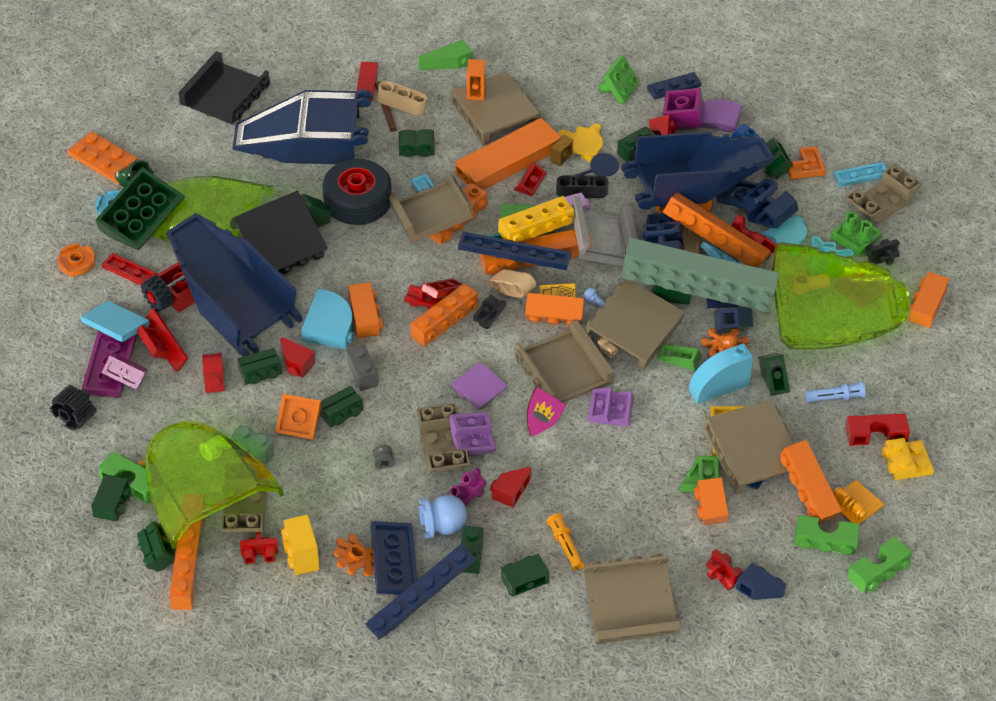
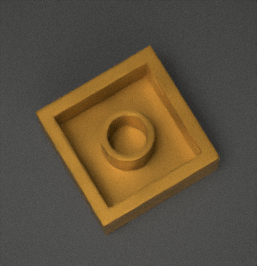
(562, 150)

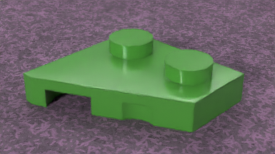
(704, 468)

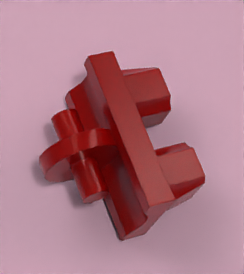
(417, 297)
(259, 546)
(721, 568)

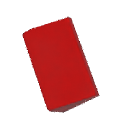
(530, 180)

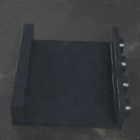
(222, 90)
(282, 232)

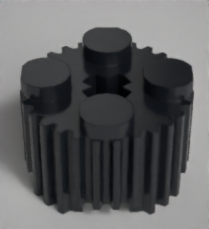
(73, 407)

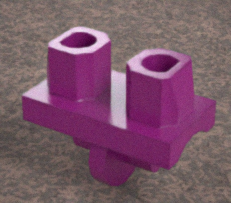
(471, 486)

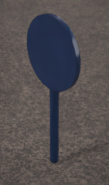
(603, 165)

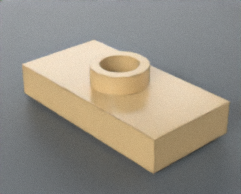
(691, 241)

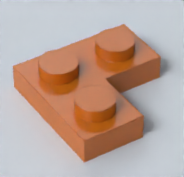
(809, 166)

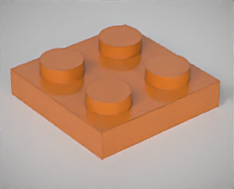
(298, 416)

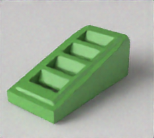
(686, 362)

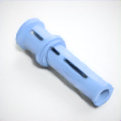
(847, 392)

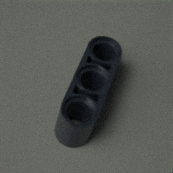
(589, 185)

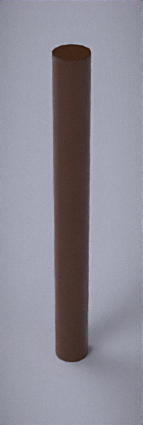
(387, 112)

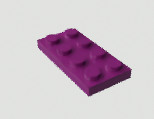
(97, 382)

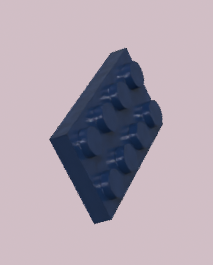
(393, 556)

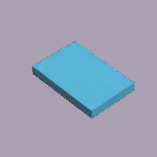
(114, 320)

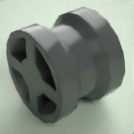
(383, 456)

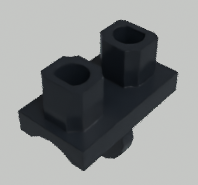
(884, 252)
(489, 311)

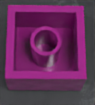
(685, 107)

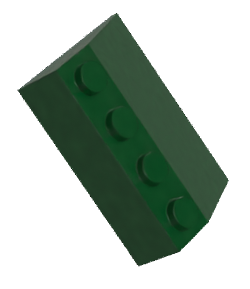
(139, 209)

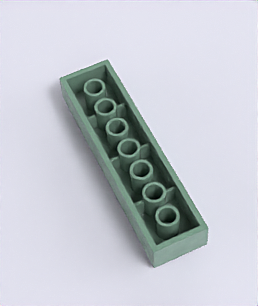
(699, 275)

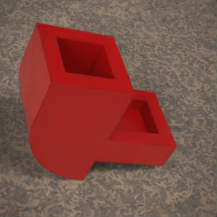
(213, 372)

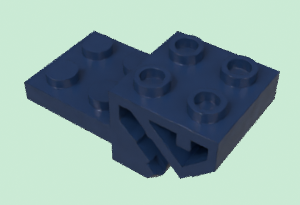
(759, 203)
(663, 230)

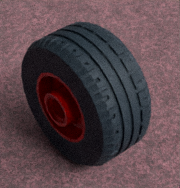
(357, 191)

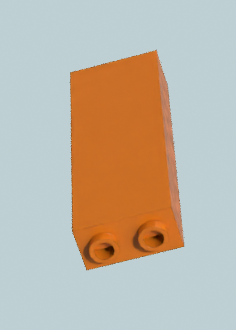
(507, 155)

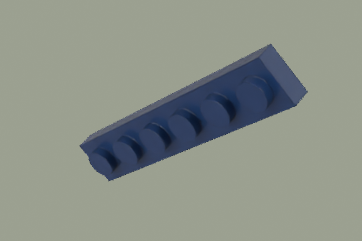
(514, 250)
(420, 592)

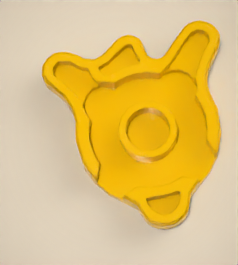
(586, 141)

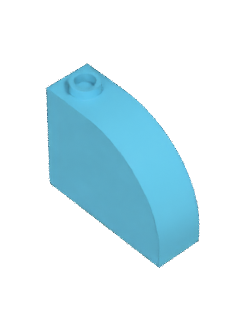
(328, 321)
(722, 374)

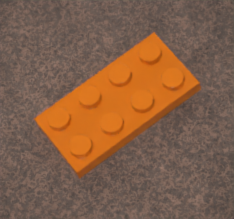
(101, 155)

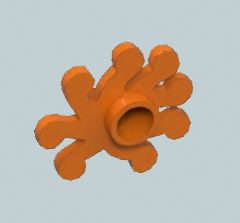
(723, 342)
(354, 556)

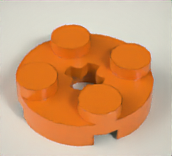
(71, 267)

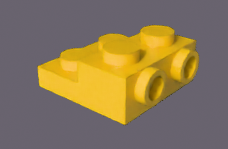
(906, 459)

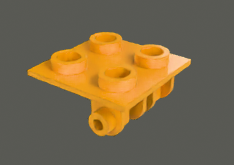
(857, 502)

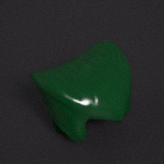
(127, 173)

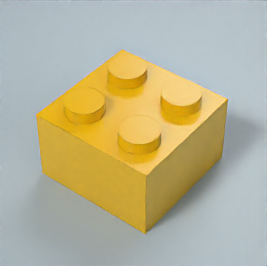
(300, 545)

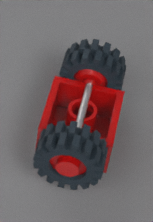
(167, 290)

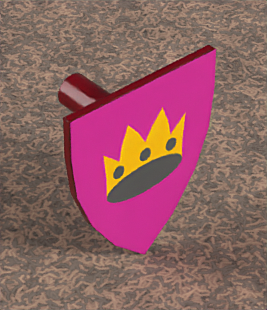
(543, 411)

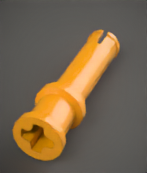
(562, 535)

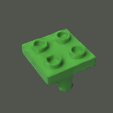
(619, 80)
(856, 233)

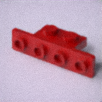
(161, 341)

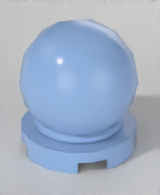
(444, 515)

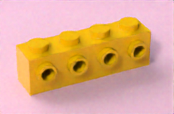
(536, 220)

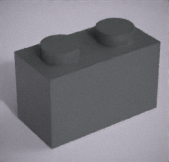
(362, 368)

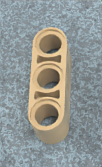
(401, 98)
(512, 283)

